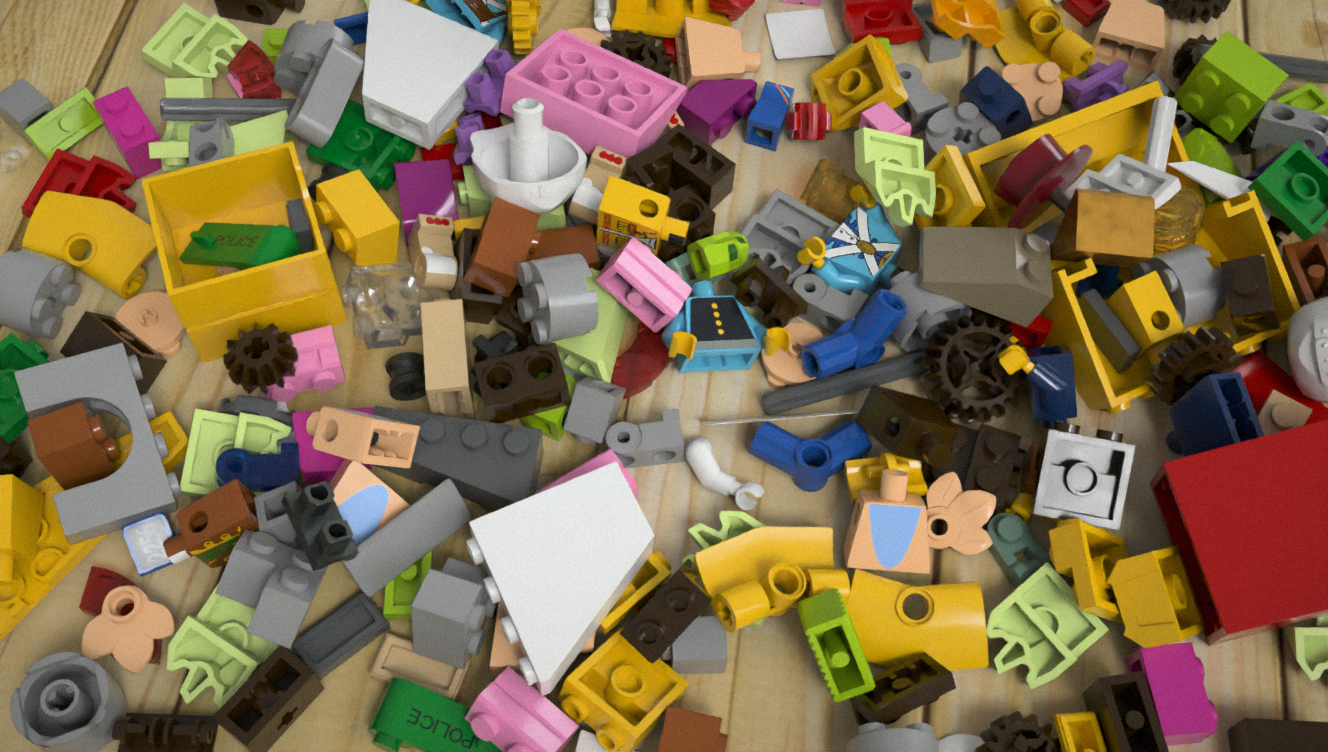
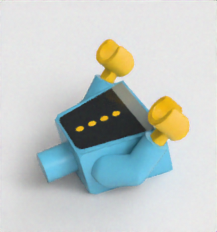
(718, 334)

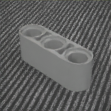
(325, 93)

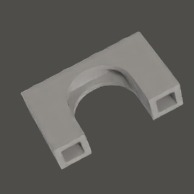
(106, 383)

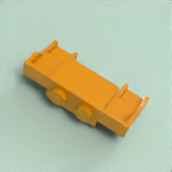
(968, 17)

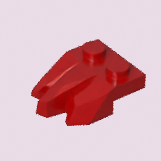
(880, 19)
(82, 177)

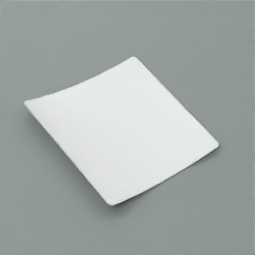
(799, 34)

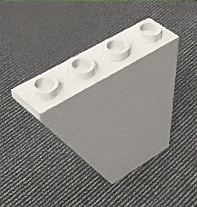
(418, 69)
(561, 565)

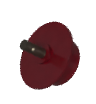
(1040, 179)

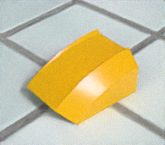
(857, 82)
(1156, 598)

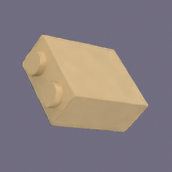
(447, 359)

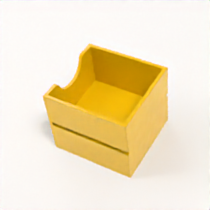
(240, 189)

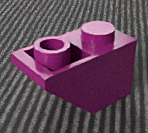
(715, 106)

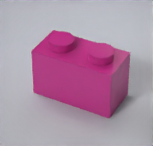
(129, 130)
(1177, 691)

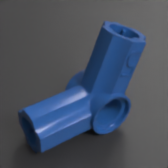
(857, 340)
(793, 453)

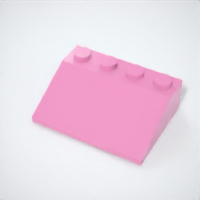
(594, 95)

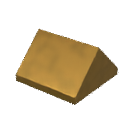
(1107, 228)

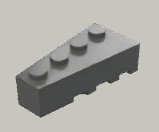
(483, 459)

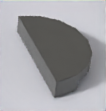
(256, 406)

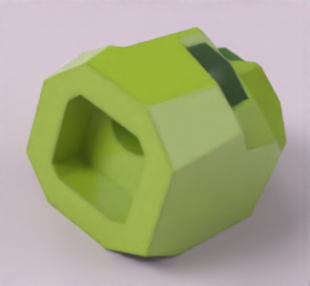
(718, 254)

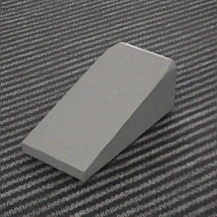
(934, 44)

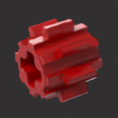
(808, 121)

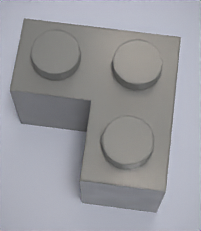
(273, 582)
(451, 613)

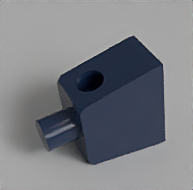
(997, 102)
(1213, 416)

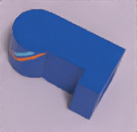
(769, 115)

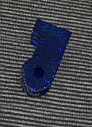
(259, 471)

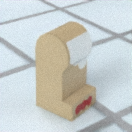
(591, 190)
(433, 252)

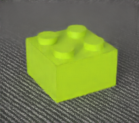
(1229, 86)

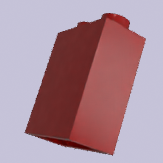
(1252, 530)

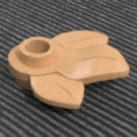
(962, 513)
(128, 636)

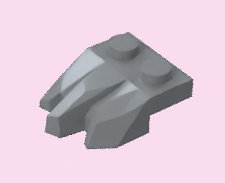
(781, 232)

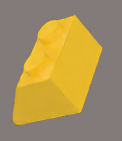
(358, 219)

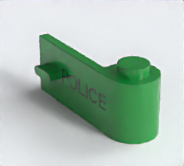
(240, 245)
(423, 720)

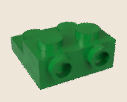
(363, 147)
(1295, 190)
(15, 356)

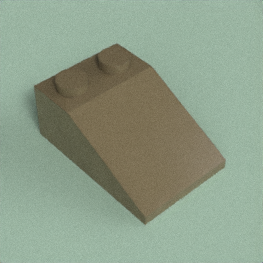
(988, 269)

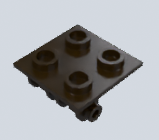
(165, 733)

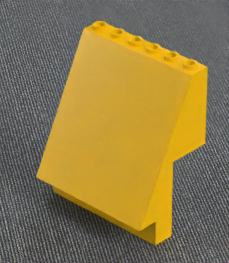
(1228, 232)

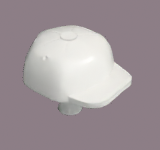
(528, 161)
(1309, 349)

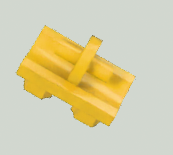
(866, 474)

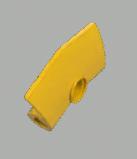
(662, 16)
(1029, 43)
(72, 224)
(745, 568)
(948, 630)

